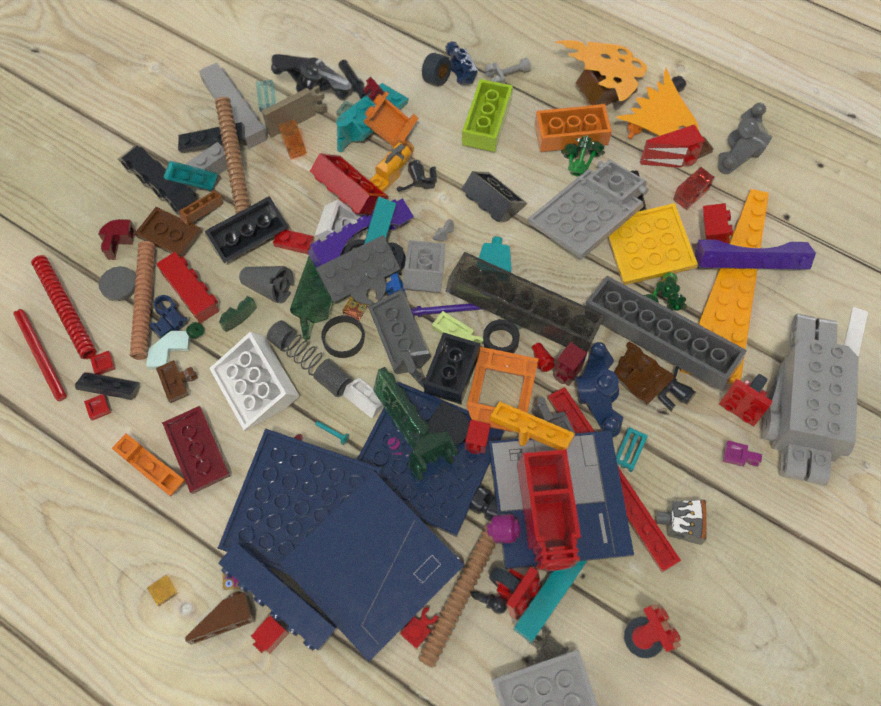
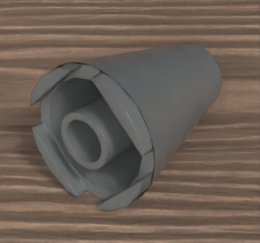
(268, 281)

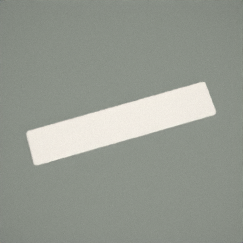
(856, 329)

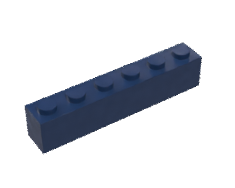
(277, 596)

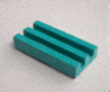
(624, 464)

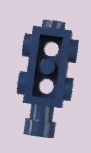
(461, 63)

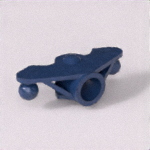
(600, 388)

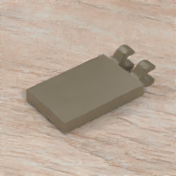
(294, 107)

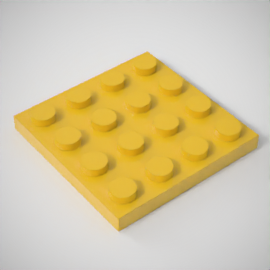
(652, 245)

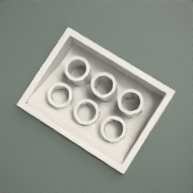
(253, 381)

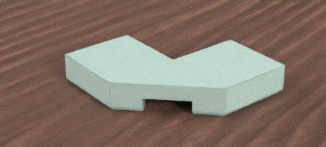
(160, 351)

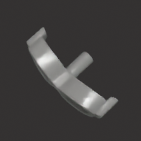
(441, 235)

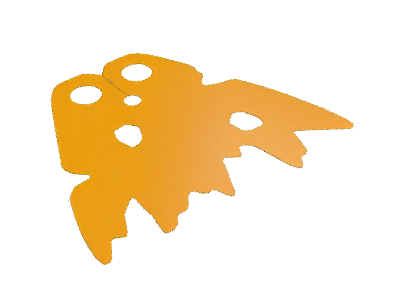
(609, 67)

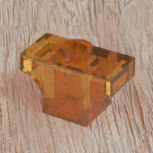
(292, 139)

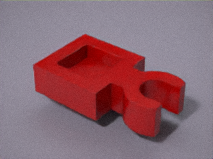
(417, 630)

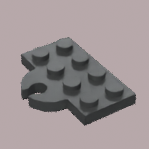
(359, 271)

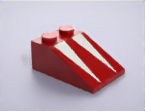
(673, 148)

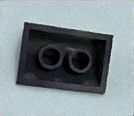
(493, 196)

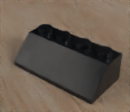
(246, 229)

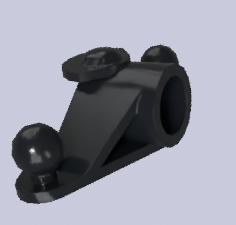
(311, 73)

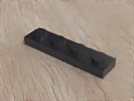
(206, 138)

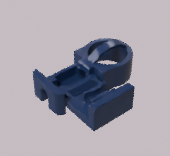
(169, 317)

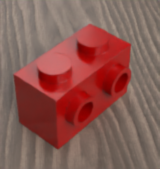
(716, 222)

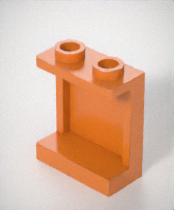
(389, 120)

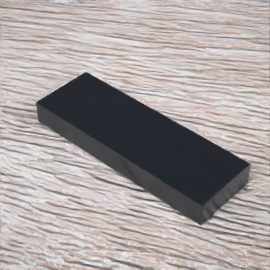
(107, 386)

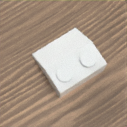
(334, 218)

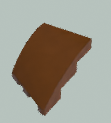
(641, 374)

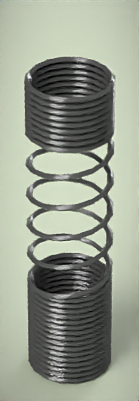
(327, 373)

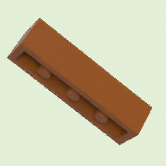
(201, 207)

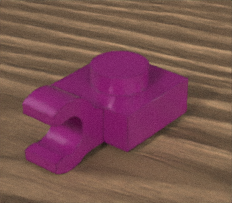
(738, 454)

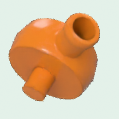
(633, 129)

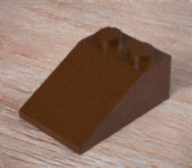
(595, 93)

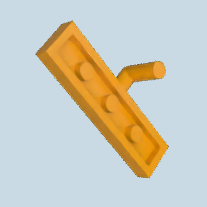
(531, 427)

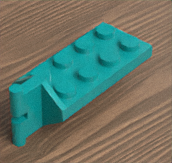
(351, 125)

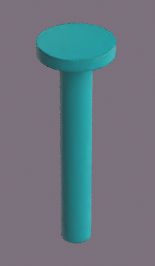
(344, 438)

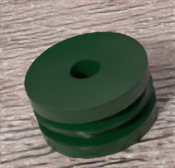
(195, 330)

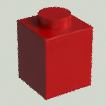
(477, 437)
(268, 635)

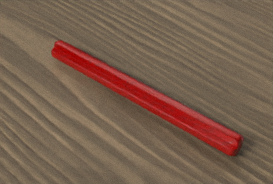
(40, 355)

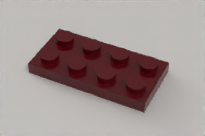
(195, 450)

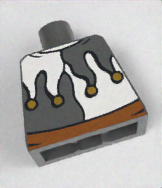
(685, 520)

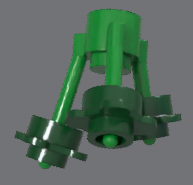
(570, 152)
(668, 286)

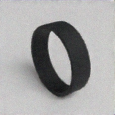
(340, 319)

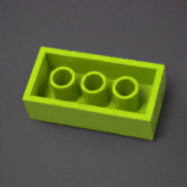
(487, 115)

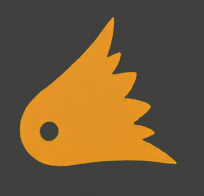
(663, 111)

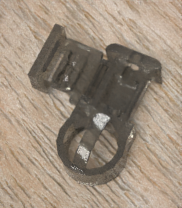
(548, 650)

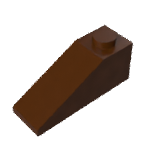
(226, 616)

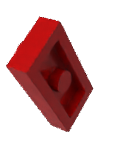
(294, 241)

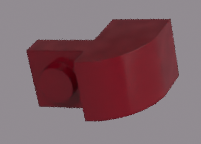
(115, 233)

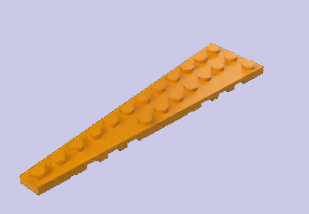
(733, 291)

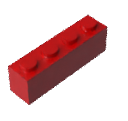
(187, 287)

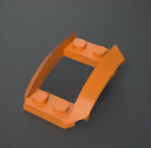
(505, 363)

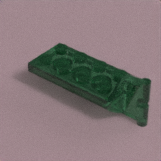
(311, 300)

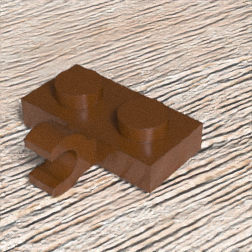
(173, 380)

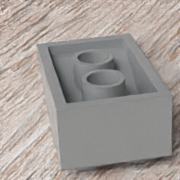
(424, 266)

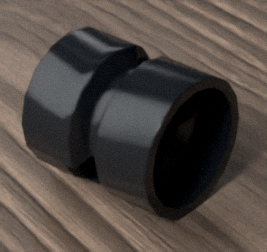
(480, 501)

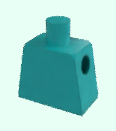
(497, 253)

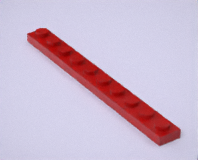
(637, 513)

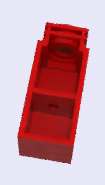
(549, 509)

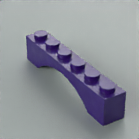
(332, 247)
(724, 255)

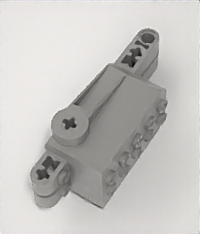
(813, 401)

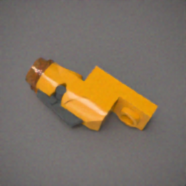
(389, 168)

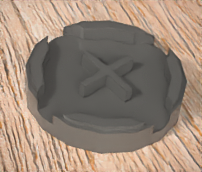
(117, 283)

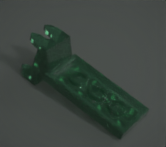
(425, 445)

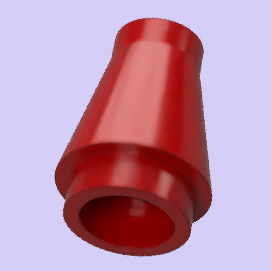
(545, 359)

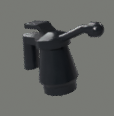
(416, 171)
(681, 391)

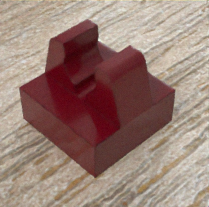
(373, 88)

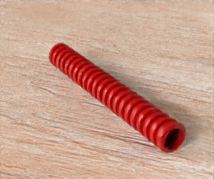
(63, 307)

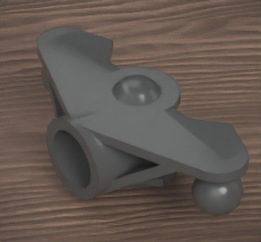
(747, 141)

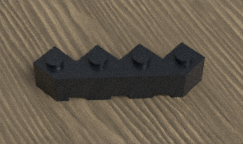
(151, 174)

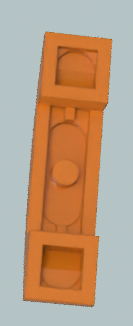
(148, 465)

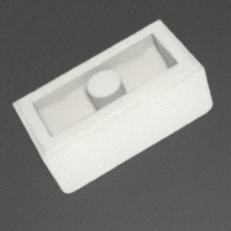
(363, 397)

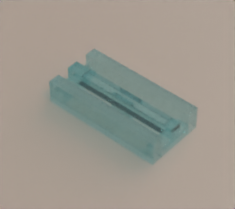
(264, 83)

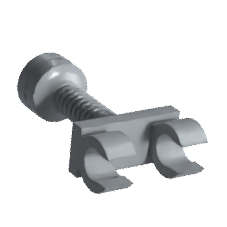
(491, 69)

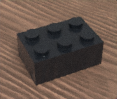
(451, 368)

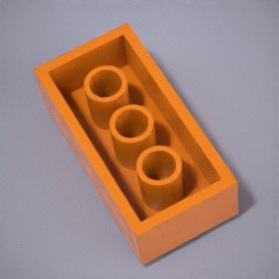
(561, 126)

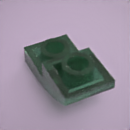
(234, 318)

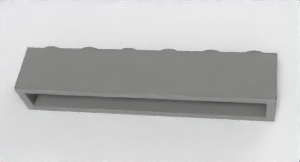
(219, 85)

